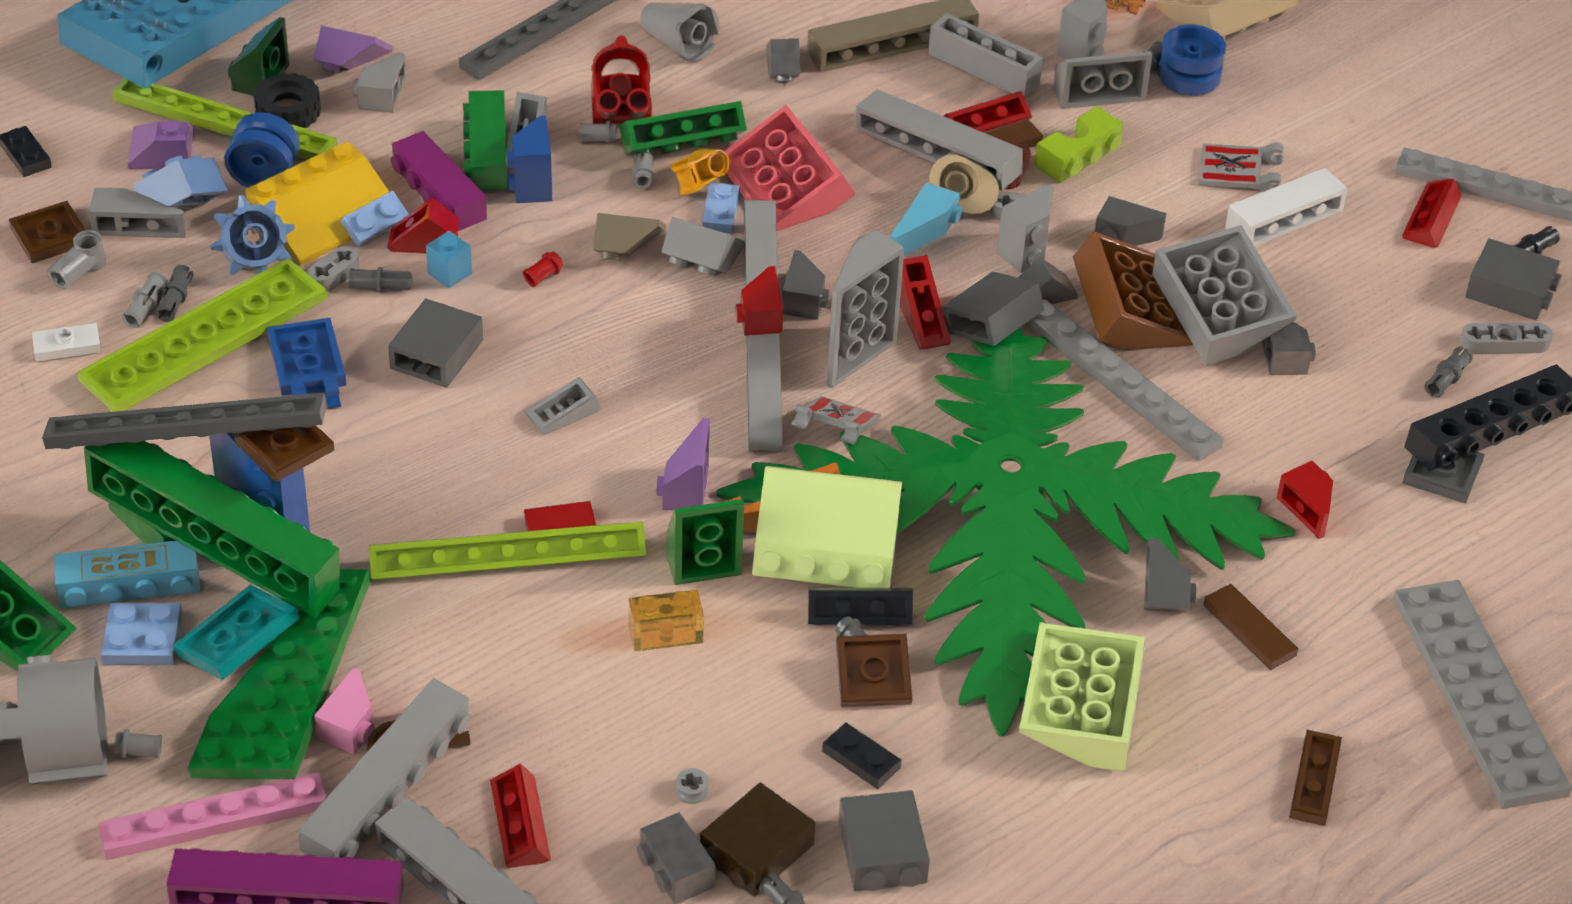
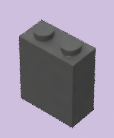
(1514, 279)
(993, 308)
(435, 342)
(883, 840)

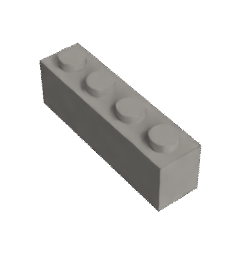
(985, 55)

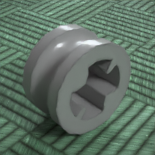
(699, 780)

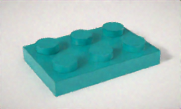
(236, 632)

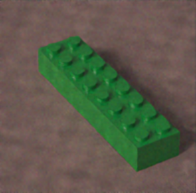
(216, 522)

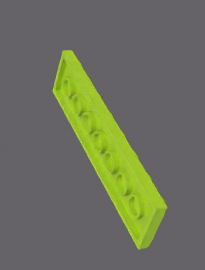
(201, 336)

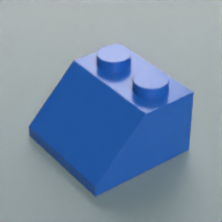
(531, 163)

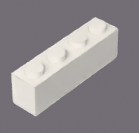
(1288, 206)

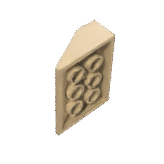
(1224, 15)

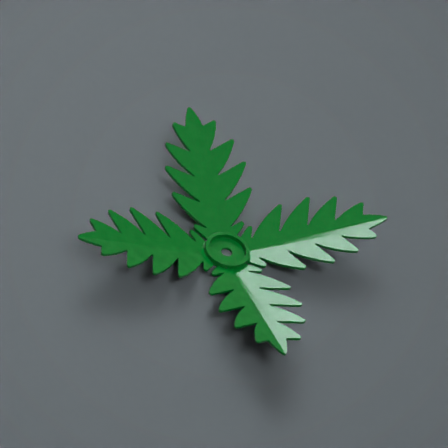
(1008, 531)

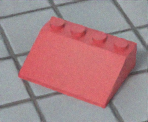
(787, 166)

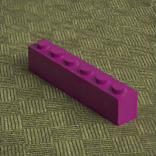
(274, 878)

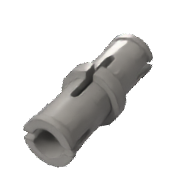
(137, 311)

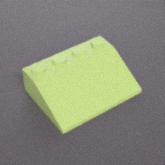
(827, 528)
(1083, 693)

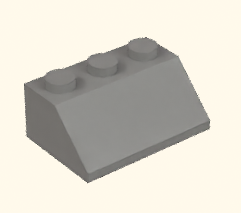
(1102, 79)

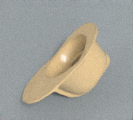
(975, 184)

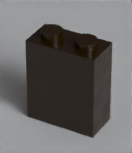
(757, 838)

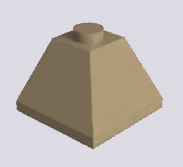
(624, 234)

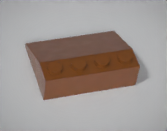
(1125, 296)

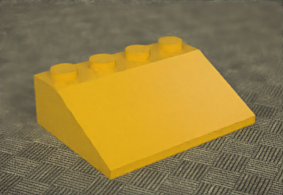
(318, 197)

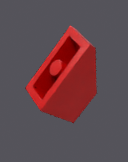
(422, 227)
(761, 305)
(1307, 495)

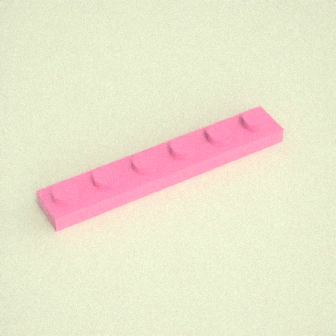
(211, 815)

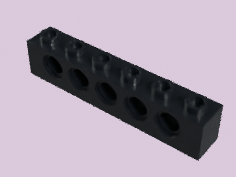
(1490, 418)

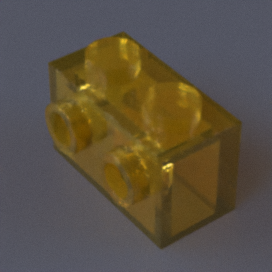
(666, 620)

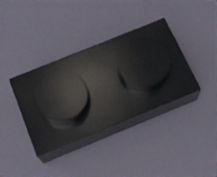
(25, 151)
(861, 755)

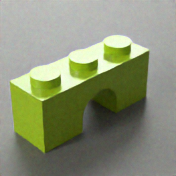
(1065, 157)

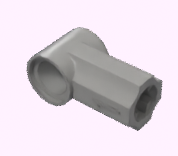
(83, 257)

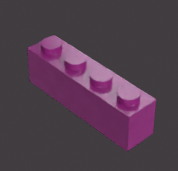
(437, 176)

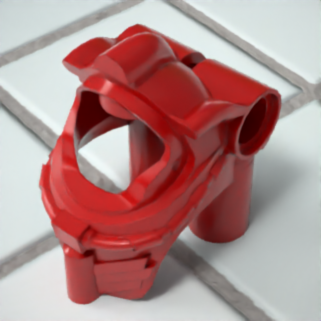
(620, 95)

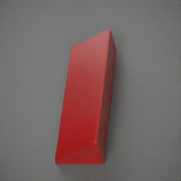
(993, 113)
(1433, 213)
(520, 818)

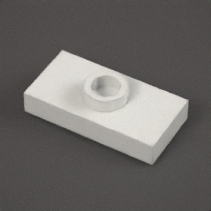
(66, 342)

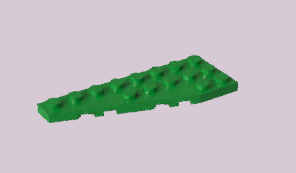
(271, 710)

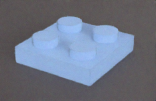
(141, 634)

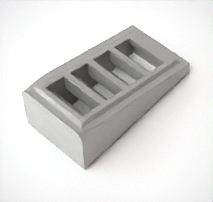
(576, 411)

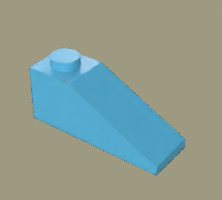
(927, 218)

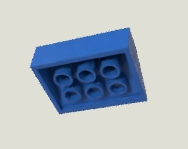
(241, 473)

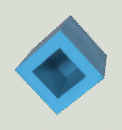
(449, 259)

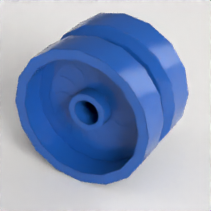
(1192, 59)
(260, 148)

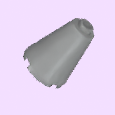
(682, 27)

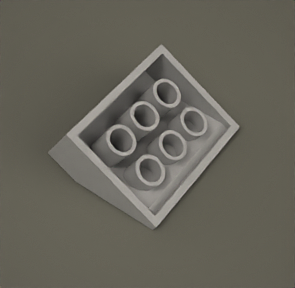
(1221, 293)
(865, 305)

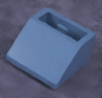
(183, 182)

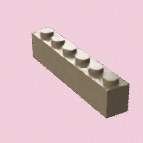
(882, 34)

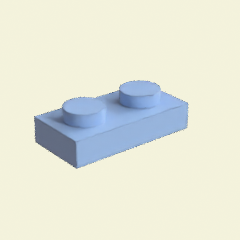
(721, 207)
(374, 218)

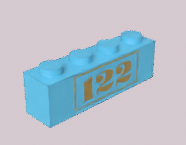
(125, 573)

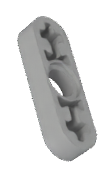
(1535, 338)

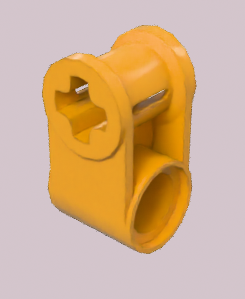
(700, 169)

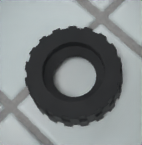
(289, 87)

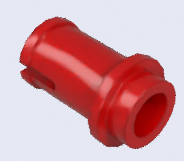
(549, 264)

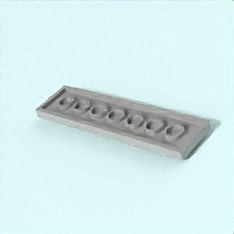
(1482, 695)

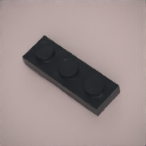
(867, 605)

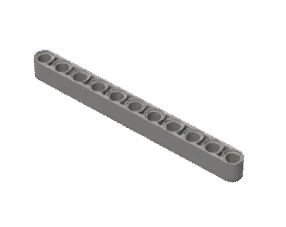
(762, 349)

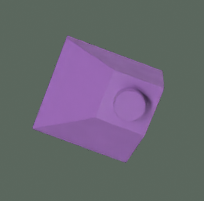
(347, 49)
(158, 142)
(686, 471)

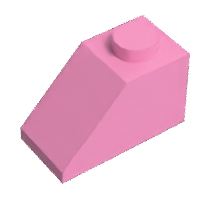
(346, 715)

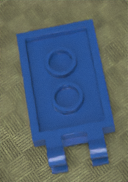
(307, 359)

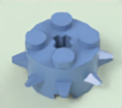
(260, 221)

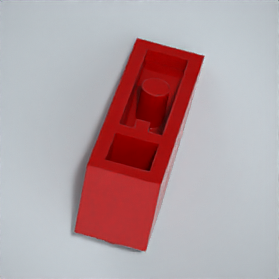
(922, 304)

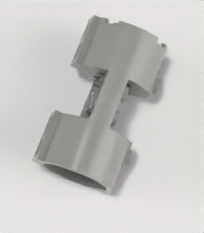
(58, 719)

